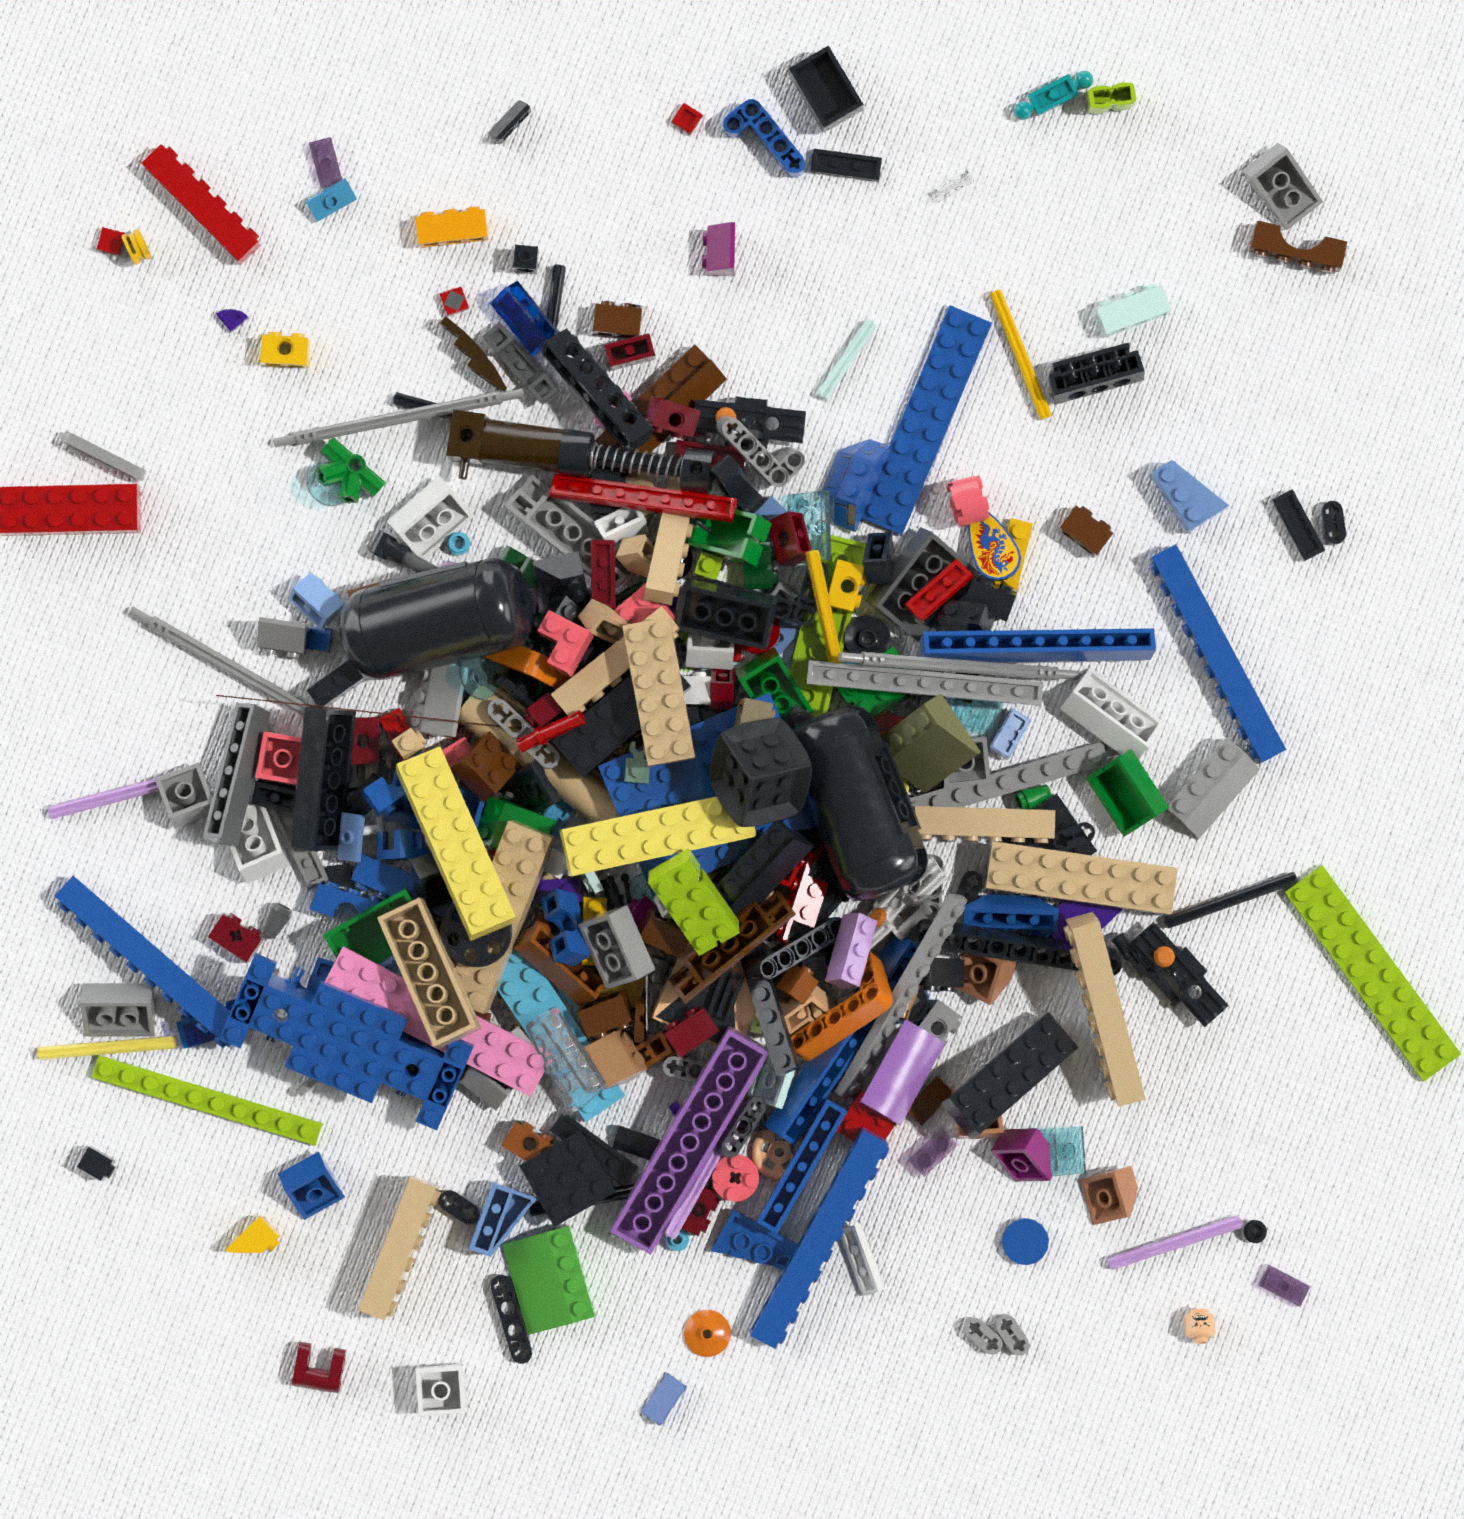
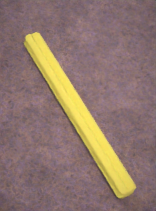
(109, 1047)

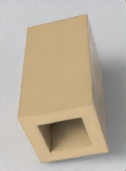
(409, 743)

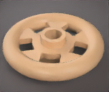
(760, 1157)

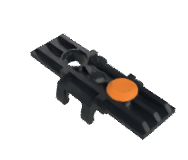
(752, 415)
(1184, 968)

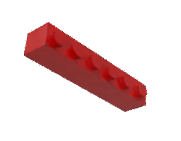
(201, 204)

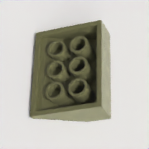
(930, 744)

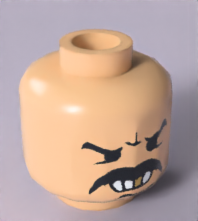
(1200, 1325)

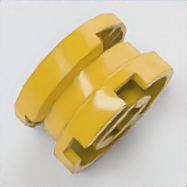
(139, 246)

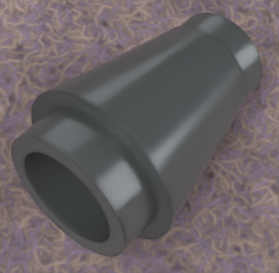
(276, 920)

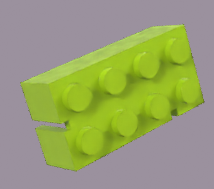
(693, 902)

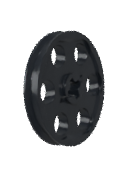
(480, 944)

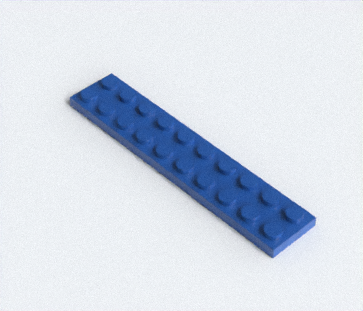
(926, 419)

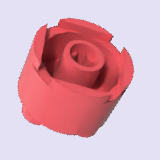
(967, 500)
(733, 1191)

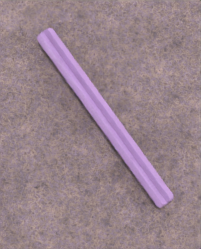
(102, 799)
(694, 1192)
(1175, 1242)

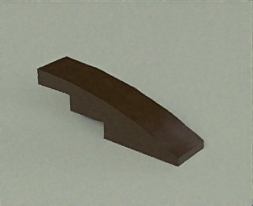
(479, 361)

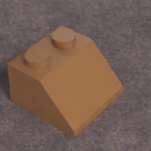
(616, 1058)

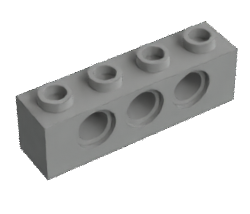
(943, 1014)

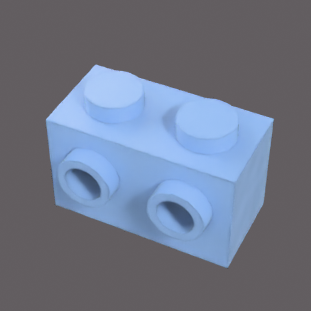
(316, 600)

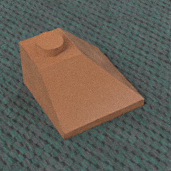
(986, 976)
(1110, 1194)

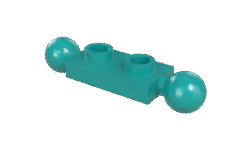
(1053, 95)

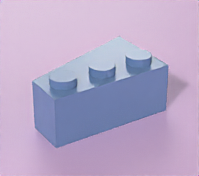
(1187, 496)
(498, 1217)

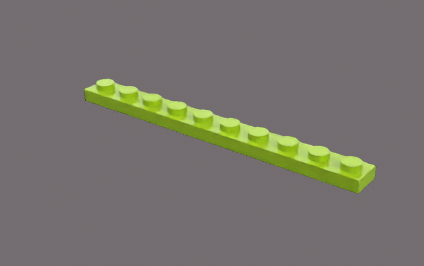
(207, 1100)

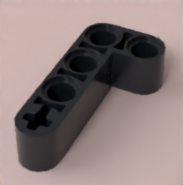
(734, 484)

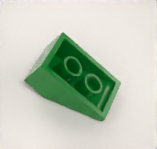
(771, 675)
(498, 813)

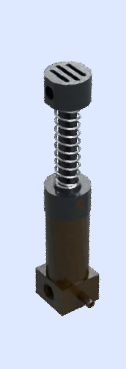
(563, 451)

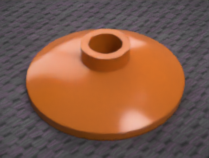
(716, 1324)

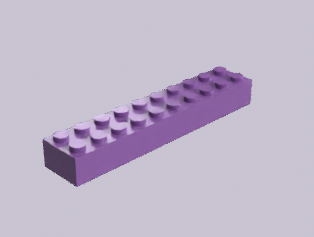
(689, 1140)

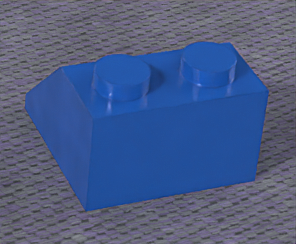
(311, 1185)

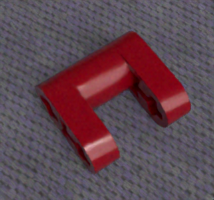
(318, 1378)

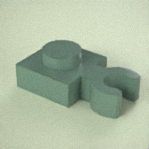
(637, 767)

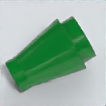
(1031, 797)

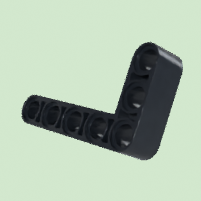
(795, 608)
(789, 956)

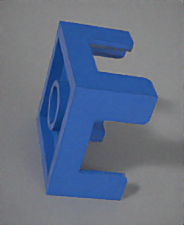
(406, 845)

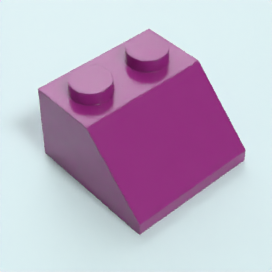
(720, 249)
(1024, 1154)

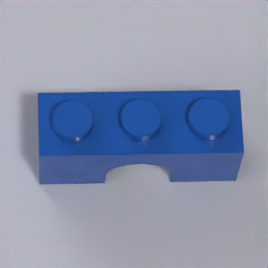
(384, 797)
(329, 898)
(564, 911)

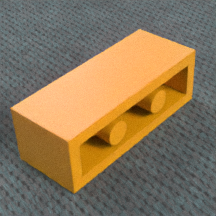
(451, 227)

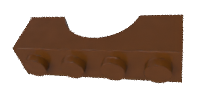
(1268, 241)

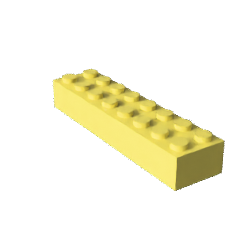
(649, 835)
(455, 843)

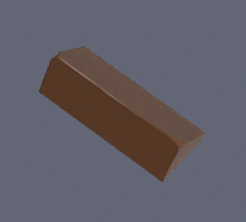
(929, 1100)

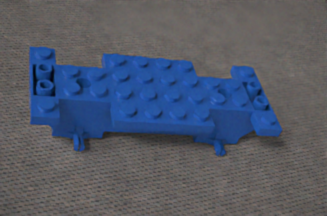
(345, 1040)

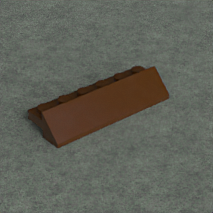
(687, 379)
(755, 926)

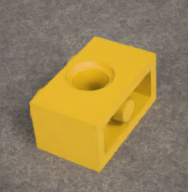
(295, 359)
(844, 572)

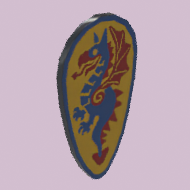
(993, 549)

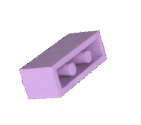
(851, 950)

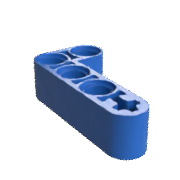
(767, 140)

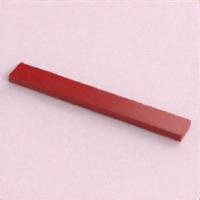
(643, 498)

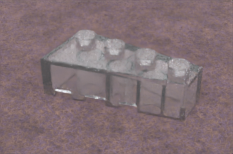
(565, 1060)

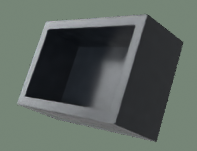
(825, 89)
(429, 881)

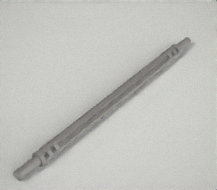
(399, 417)
(219, 660)
(961, 666)

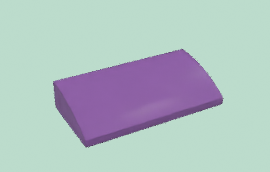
(902, 1072)

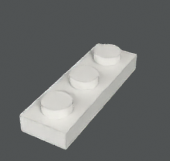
(861, 1260)

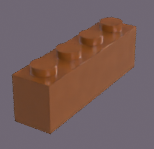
(575, 981)

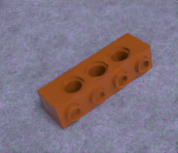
(517, 1135)

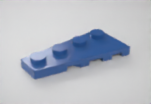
(751, 1241)

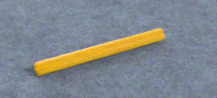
(1020, 354)
(823, 605)

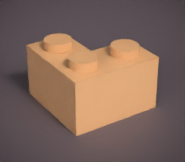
(815, 1006)

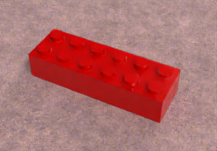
(70, 509)

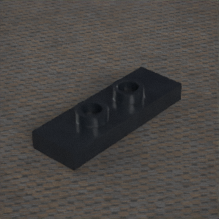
(1298, 525)

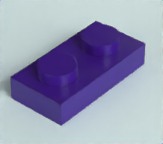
(549, 885)

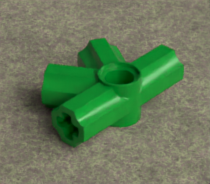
(349, 480)

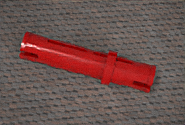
(546, 733)

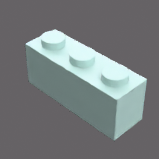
(1133, 309)

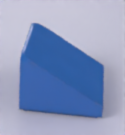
(319, 639)

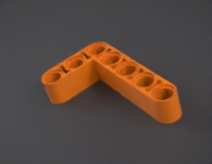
(530, 664)
(848, 1016)

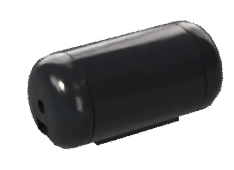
(436, 618)
(861, 805)

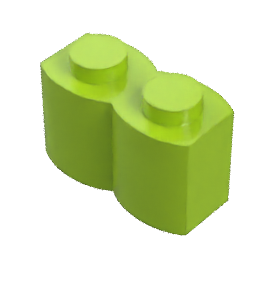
(1104, 98)

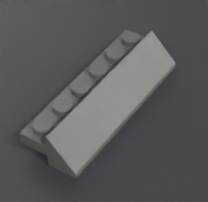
(560, 524)

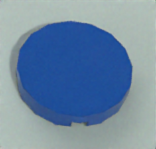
(1025, 1241)

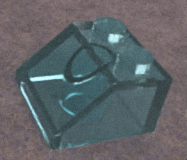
(1066, 1150)

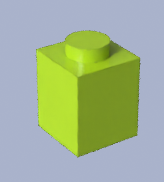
(708, 566)

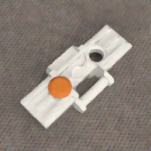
(888, 906)

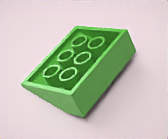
(549, 1280)

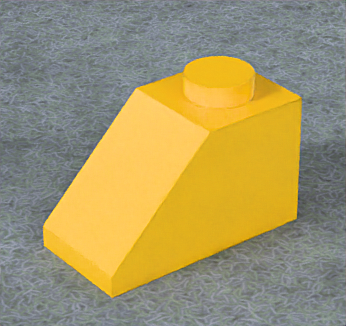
(256, 1238)

